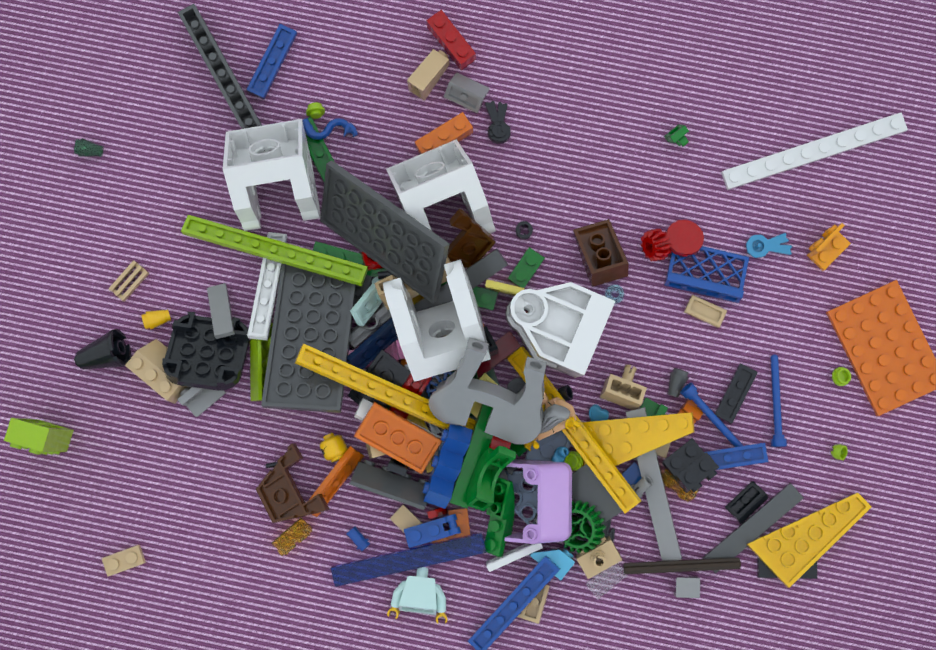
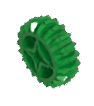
(592, 534)

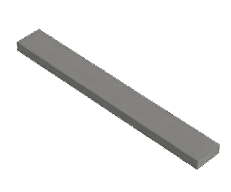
(658, 501)

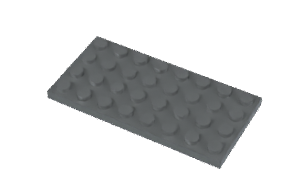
(383, 232)
(313, 313)

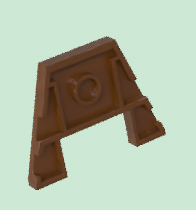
(471, 242)
(281, 494)

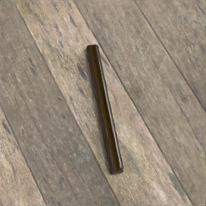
(682, 565)

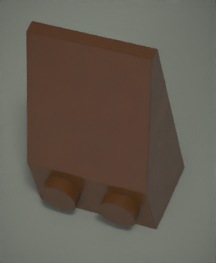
(601, 253)

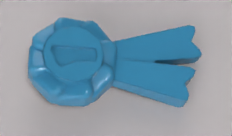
(759, 246)

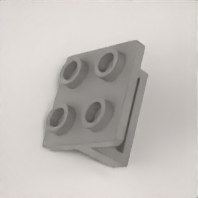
(199, 399)

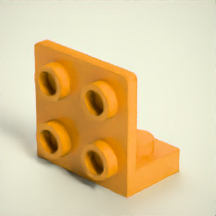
(829, 248)

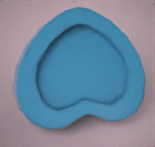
(597, 413)

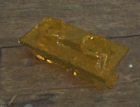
(671, 483)
(293, 534)

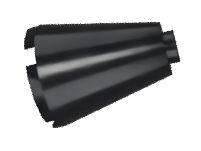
(104, 352)

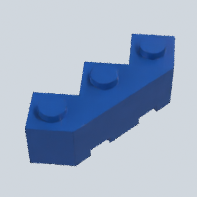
(447, 465)

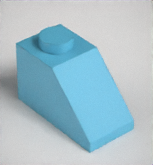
(562, 559)

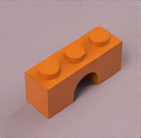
(455, 128)

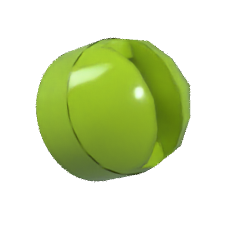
(839, 451)

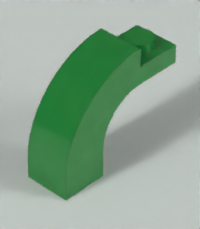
(485, 475)

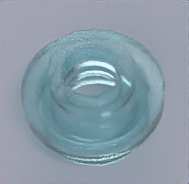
(615, 288)

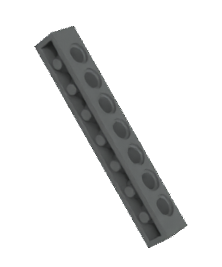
(219, 67)

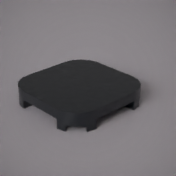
(200, 359)

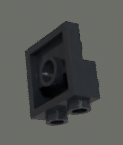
(690, 466)

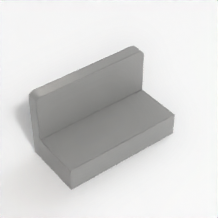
(466, 92)

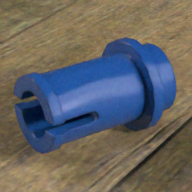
(359, 540)

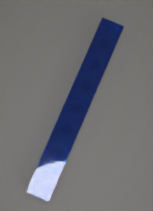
(408, 559)

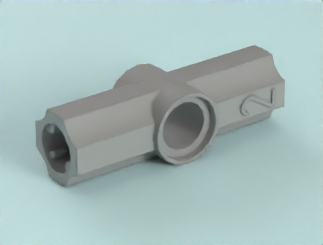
(362, 333)

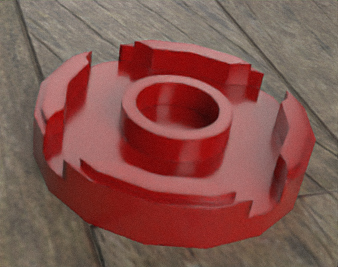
(685, 237)

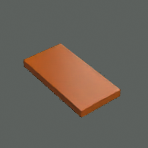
(397, 437)

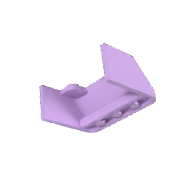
(554, 501)

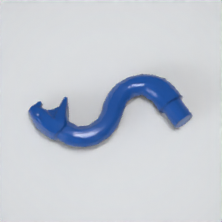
(348, 127)

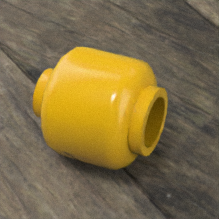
(333, 447)

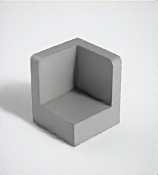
(687, 587)

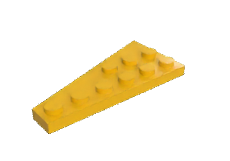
(633, 437)
(801, 543)

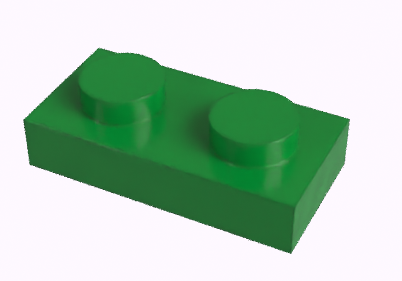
(526, 268)

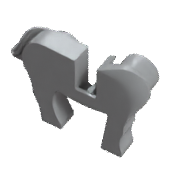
(513, 416)

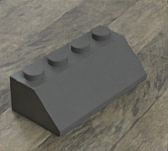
(389, 484)

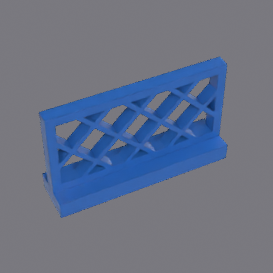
(707, 287)

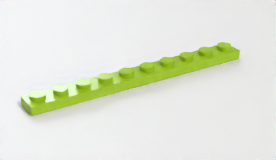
(275, 250)

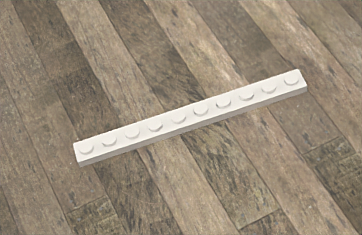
(814, 151)

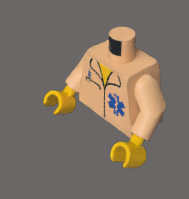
(568, 424)

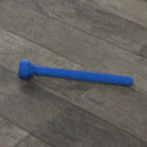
(690, 392)
(778, 439)

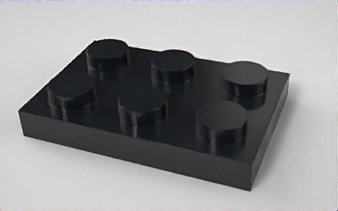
(386, 368)

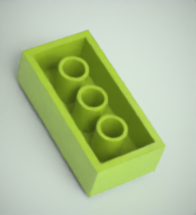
(38, 436)

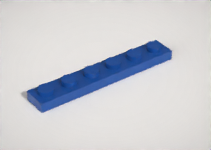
(514, 604)

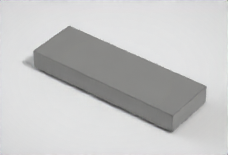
(220, 311)

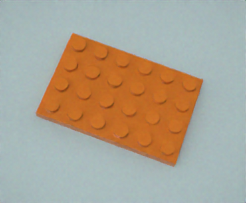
(885, 347)

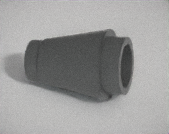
(677, 381)

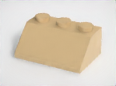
(148, 366)

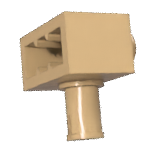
(623, 390)
(600, 558)

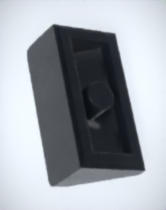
(746, 502)

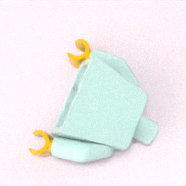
(419, 595)

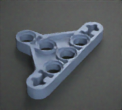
(527, 497)

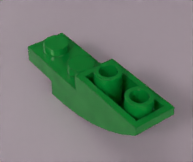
(501, 517)

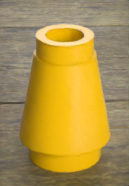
(153, 319)

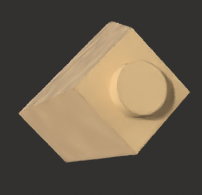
(428, 74)

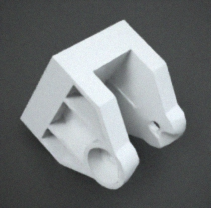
(269, 156)
(437, 177)
(560, 324)
(422, 331)

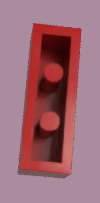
(451, 40)

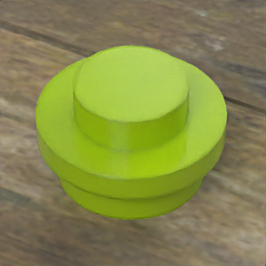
(315, 110)
(841, 376)
(574, 460)

